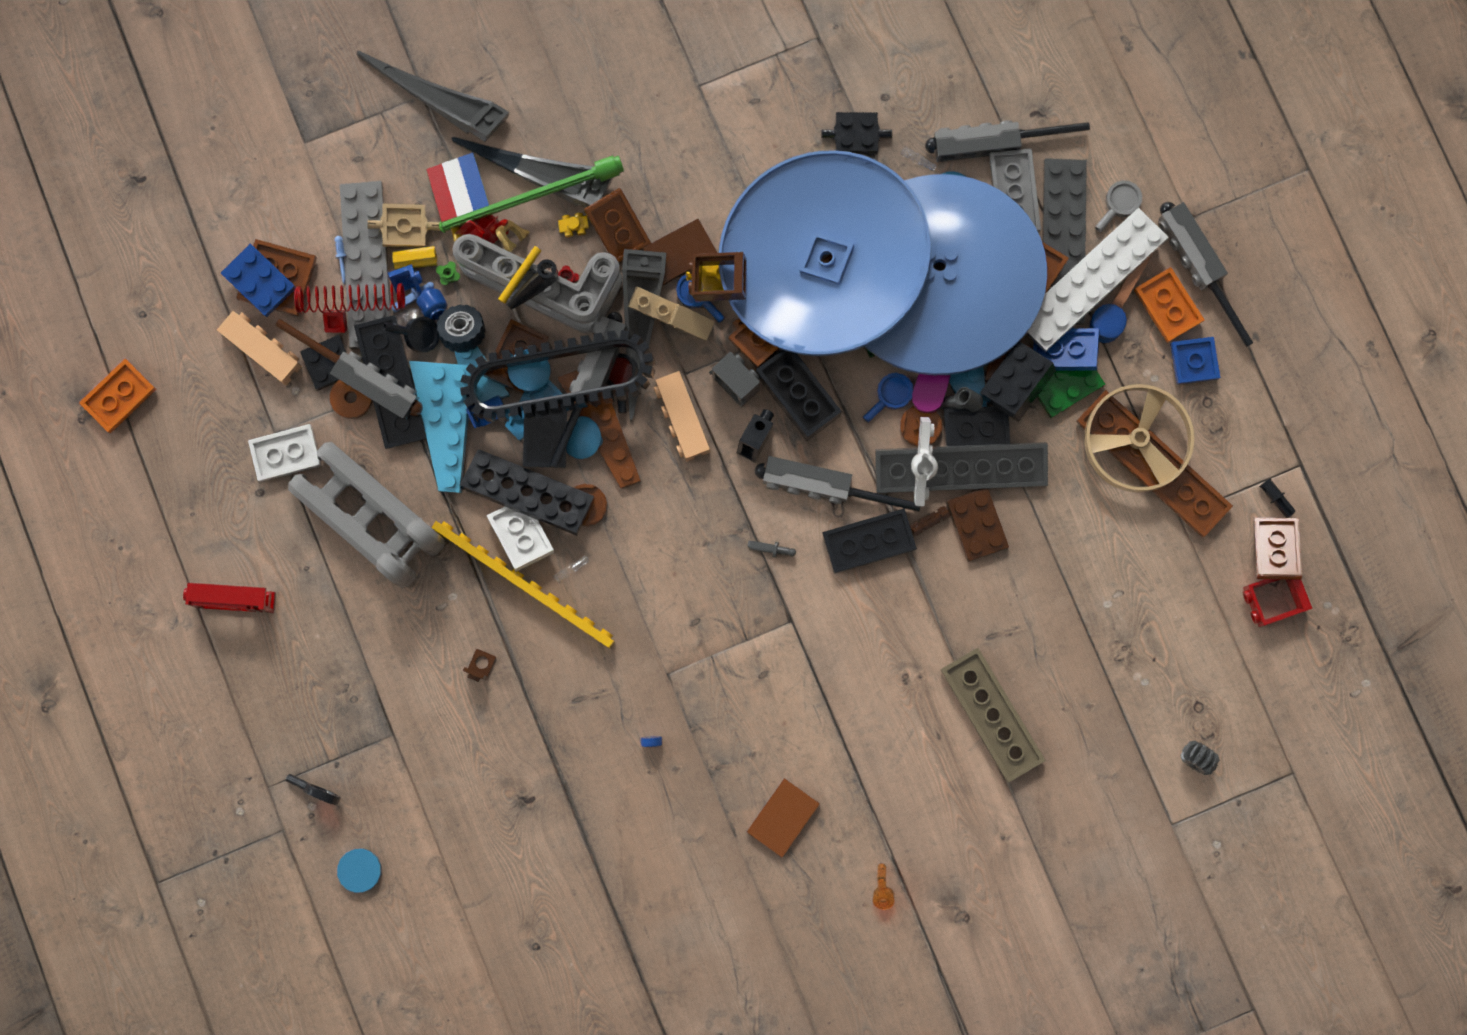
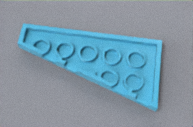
(443, 419)

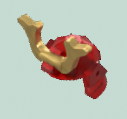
(492, 229)

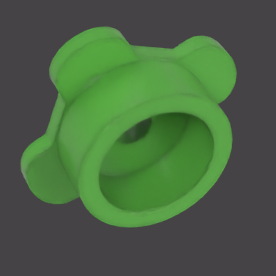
(453, 276)

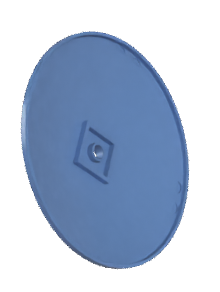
(817, 208)
(984, 293)

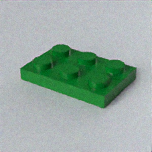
(1068, 388)

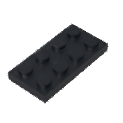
(869, 541)

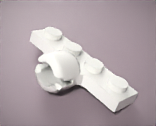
(924, 464)

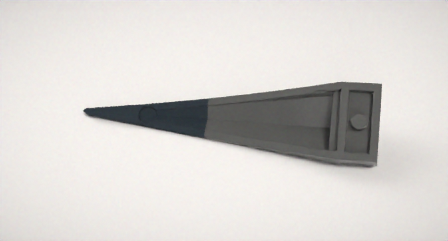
(543, 172)

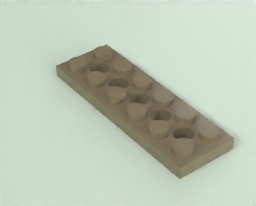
(987, 729)

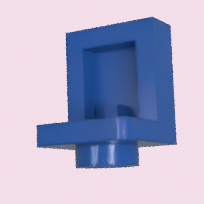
(406, 276)

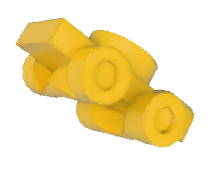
(576, 223)

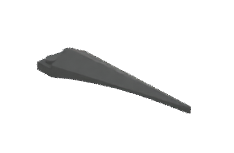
(463, 110)
(647, 272)

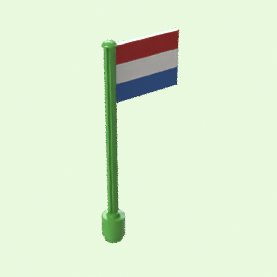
(463, 198)

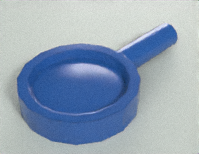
(688, 301)
(893, 392)

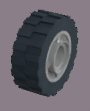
(450, 329)

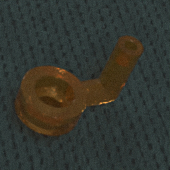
(883, 891)

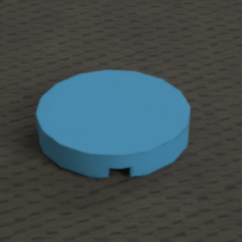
(359, 870)

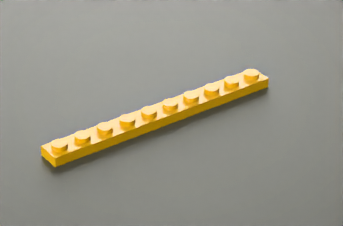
(531, 588)

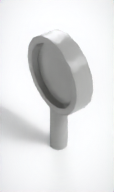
(1121, 201)

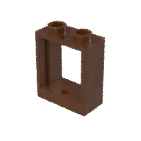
(737, 259)

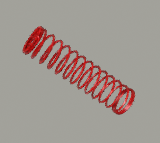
(298, 291)

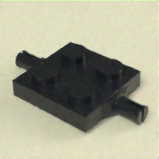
(856, 132)

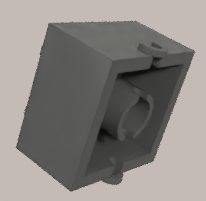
(736, 378)

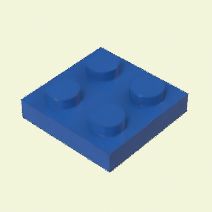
(1195, 360)

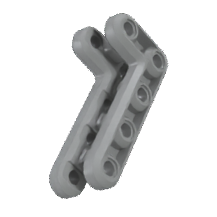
(570, 303)
(354, 528)

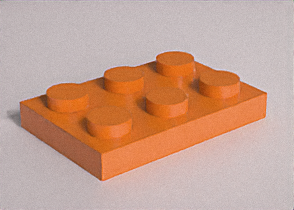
(1169, 305)
(117, 396)

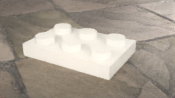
(284, 453)
(520, 537)

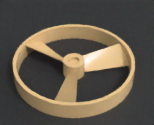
(1139, 439)

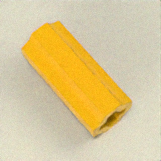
(417, 257)

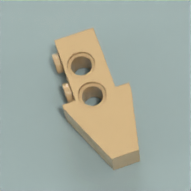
(671, 313)

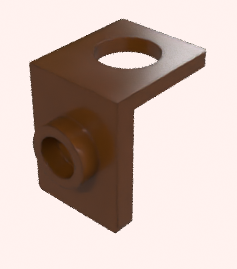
(474, 672)

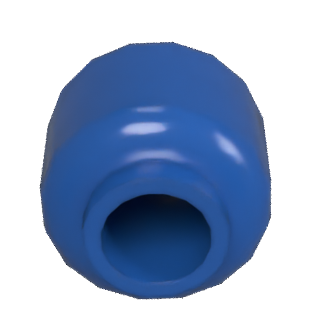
(431, 303)

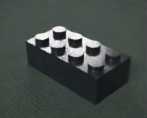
(798, 393)

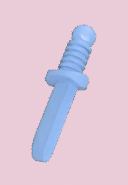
(340, 255)
(413, 296)

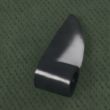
(535, 284)

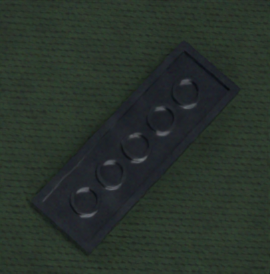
(388, 353)

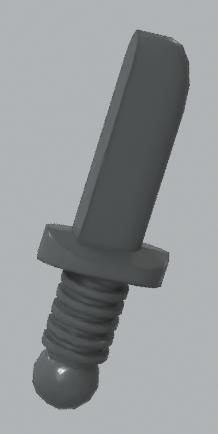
(770, 548)

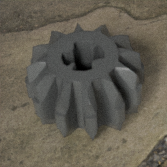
(1200, 757)

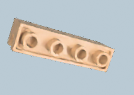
(259, 348)
(682, 416)

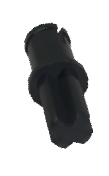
(1277, 498)

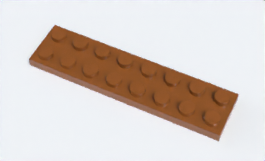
(1186, 495)

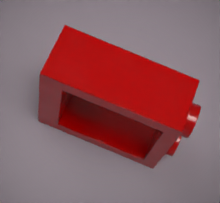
(1298, 594)

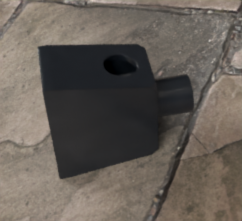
(755, 435)

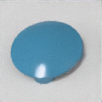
(530, 376)
(584, 439)

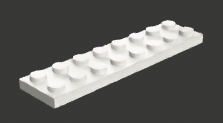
(1095, 277)

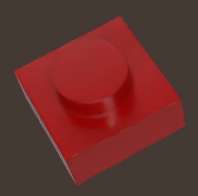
(335, 321)

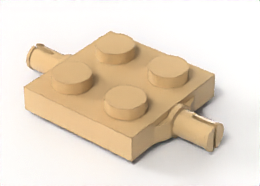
(403, 225)

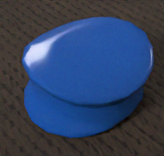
(1110, 321)

